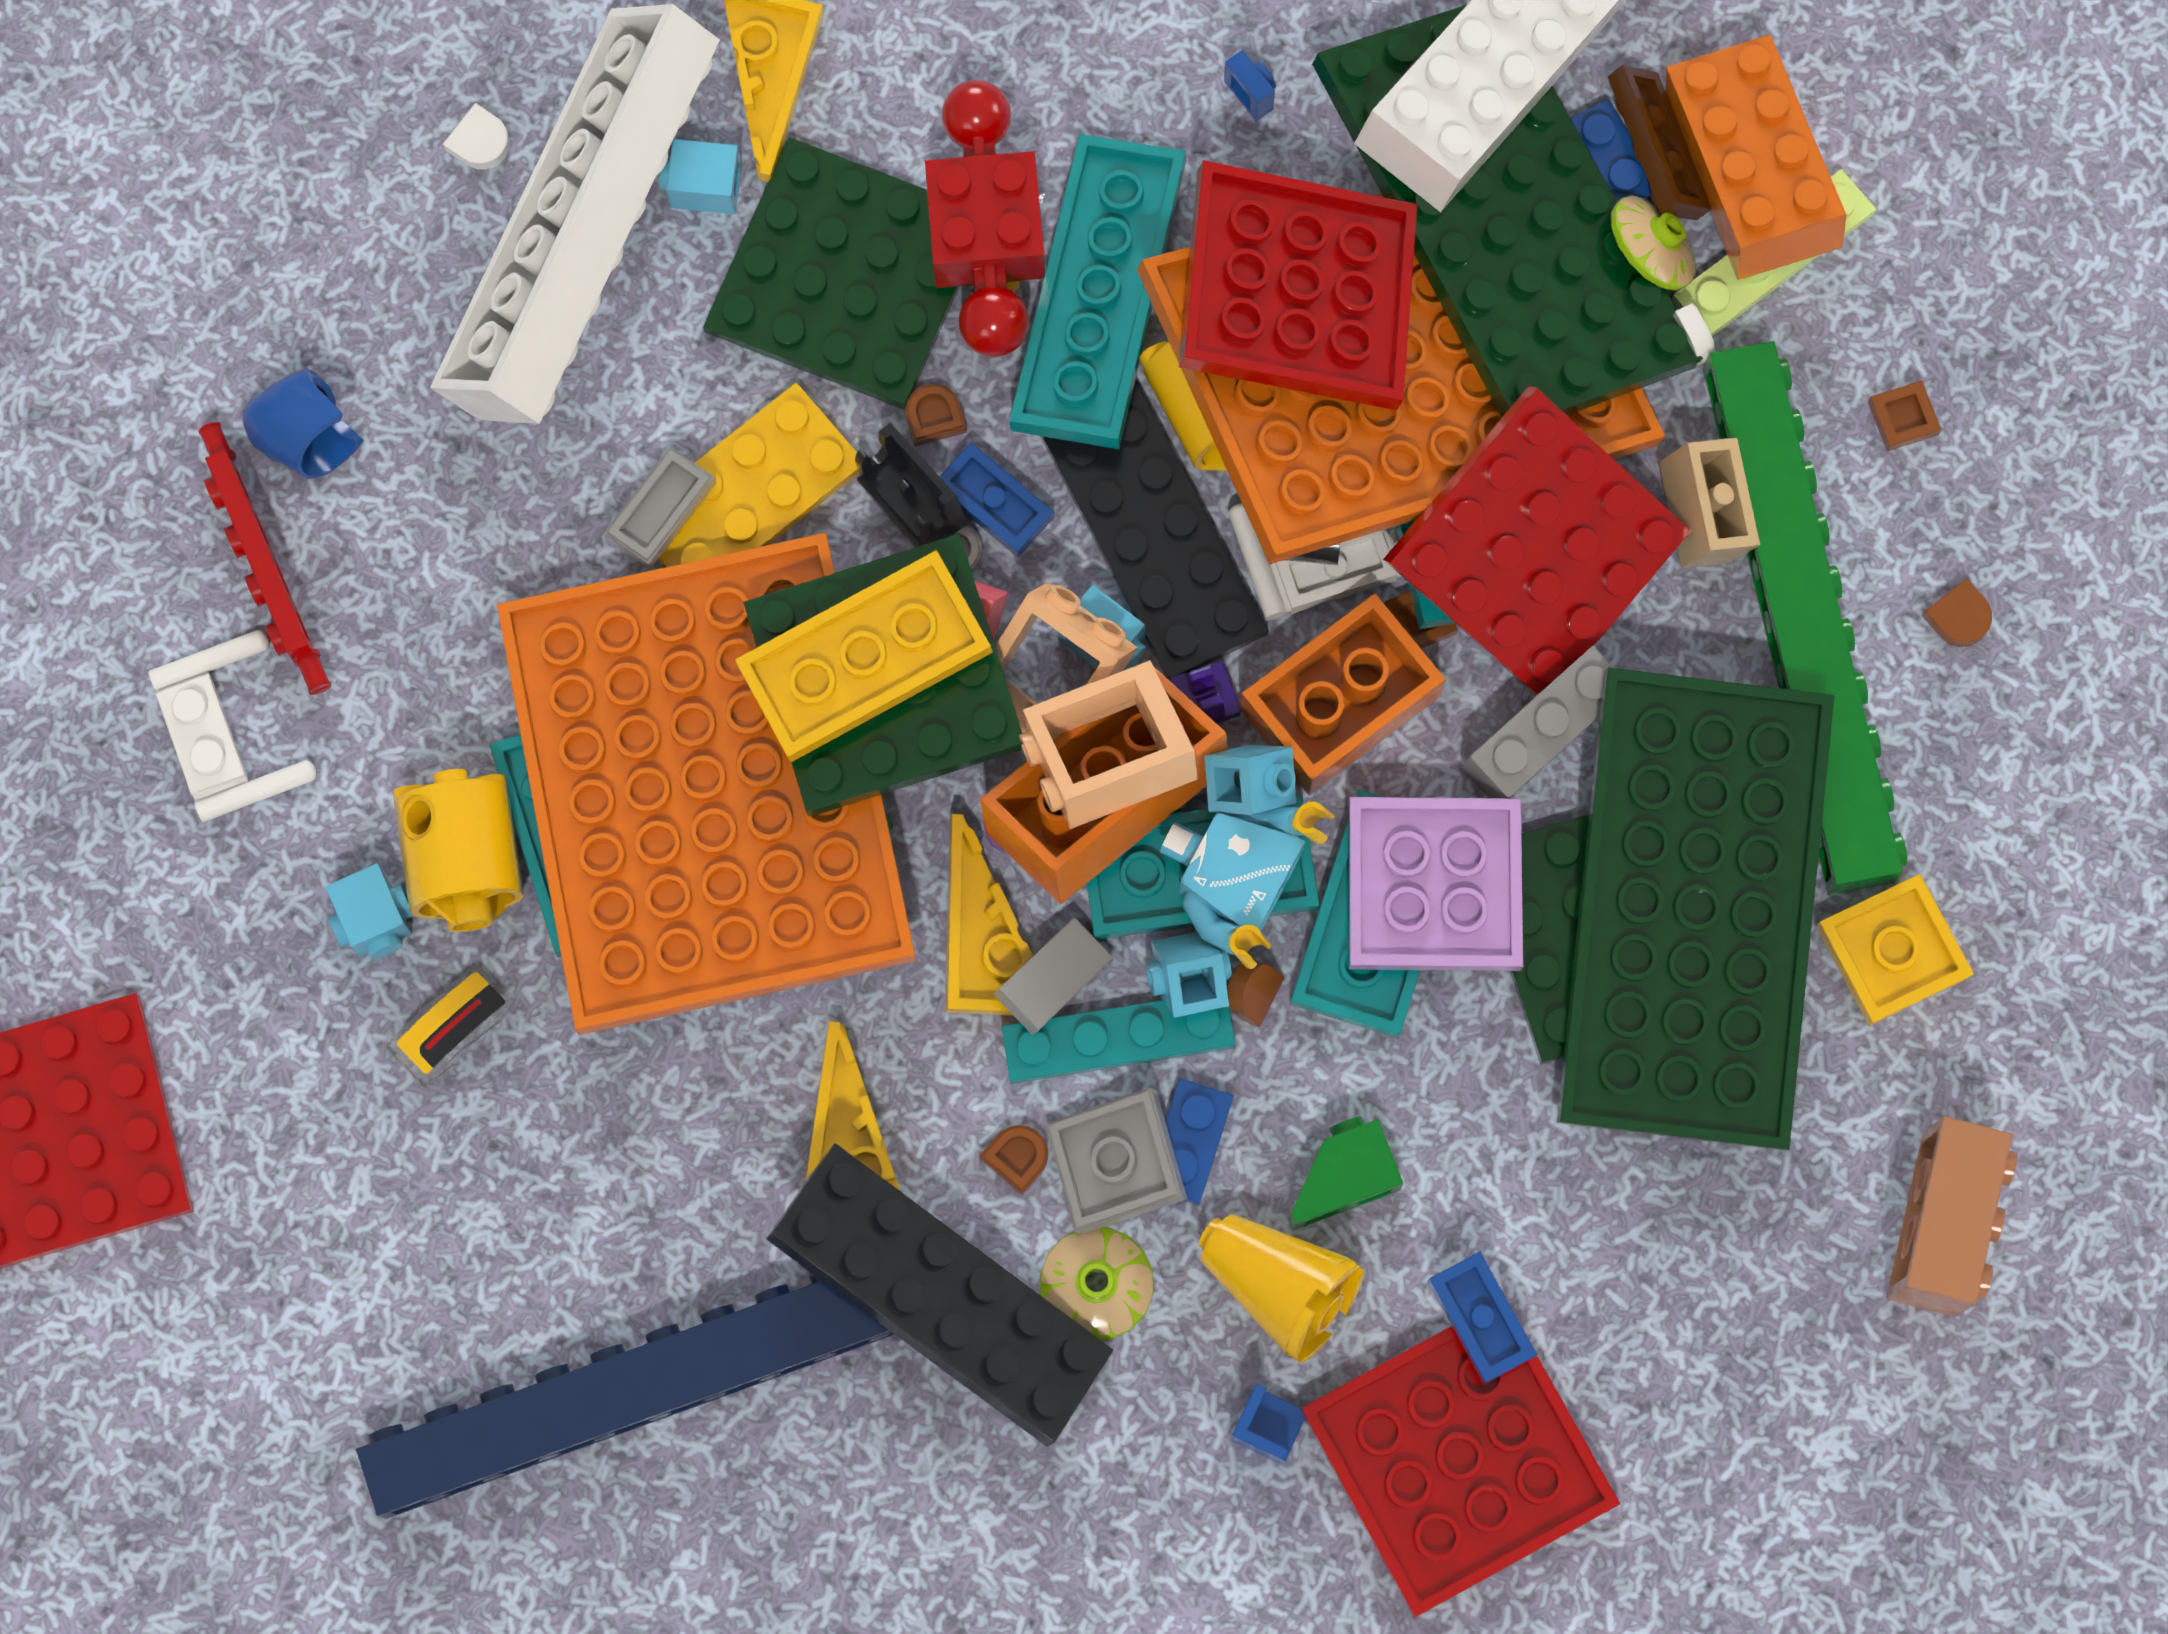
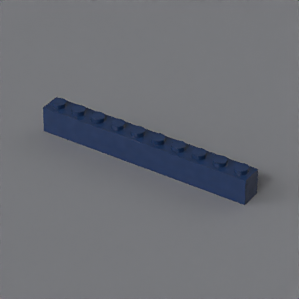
(611, 1394)

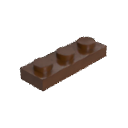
(1659, 143)

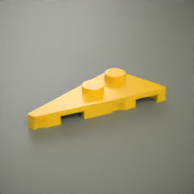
(772, 57)
(981, 929)
(845, 1110)

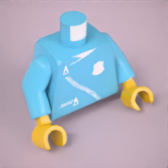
(1241, 871)

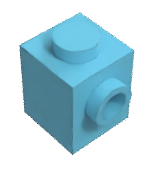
(1250, 779)
(369, 912)
(1189, 974)

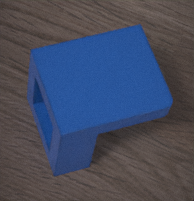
(1268, 1425)

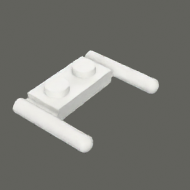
(1303, 585)
(203, 734)

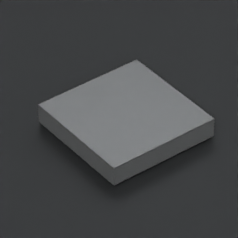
(1116, 1161)

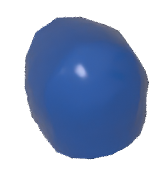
(290, 416)

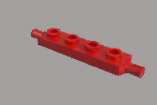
(266, 581)

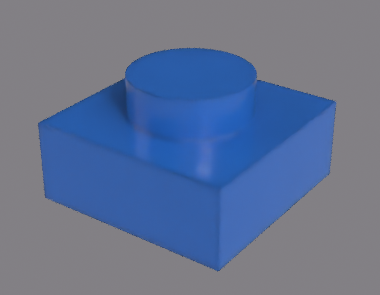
(1250, 84)

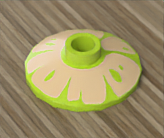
(1653, 242)
(1128, 1275)

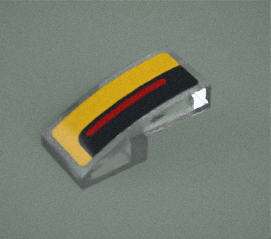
(449, 1025)

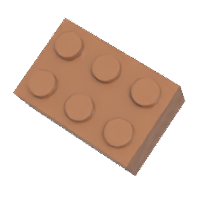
(1952, 1217)

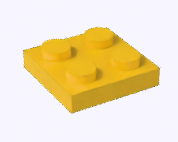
(1894, 950)

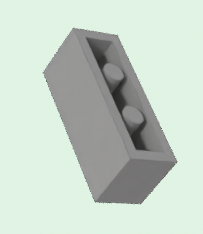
(1540, 729)

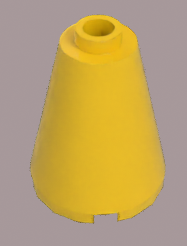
(1281, 1281)

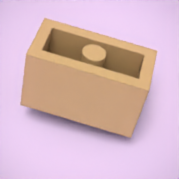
(1712, 499)

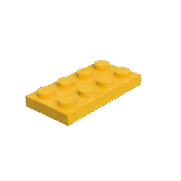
(765, 479)
(863, 656)

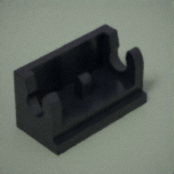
(909, 490)

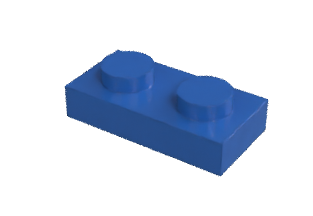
(1612, 150)
(996, 500)
(1195, 1130)
(1482, 1317)

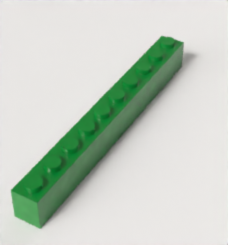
(1802, 612)

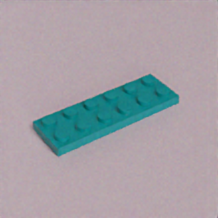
(1092, 298)

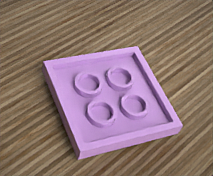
(1435, 884)

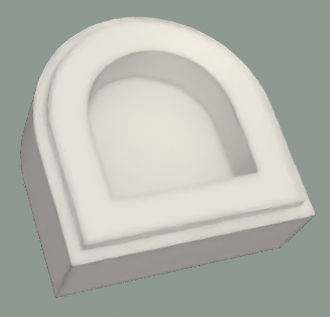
(479, 139)
(1696, 331)

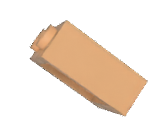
(1063, 612)
(1127, 784)

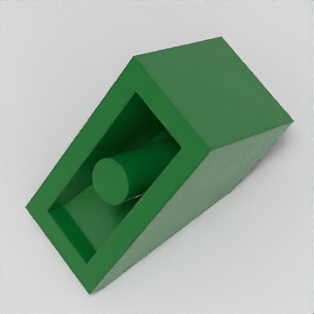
(1347, 1173)

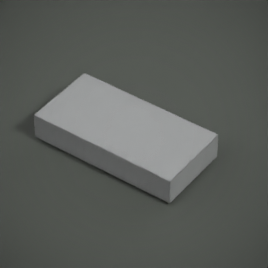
(660, 508)
(1053, 976)

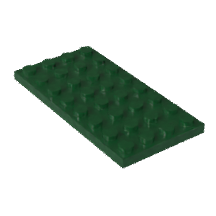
(1522, 247)
(1696, 909)

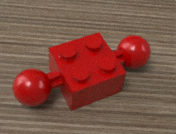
(985, 219)

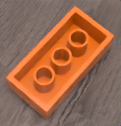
(1756, 157)
(1070, 858)

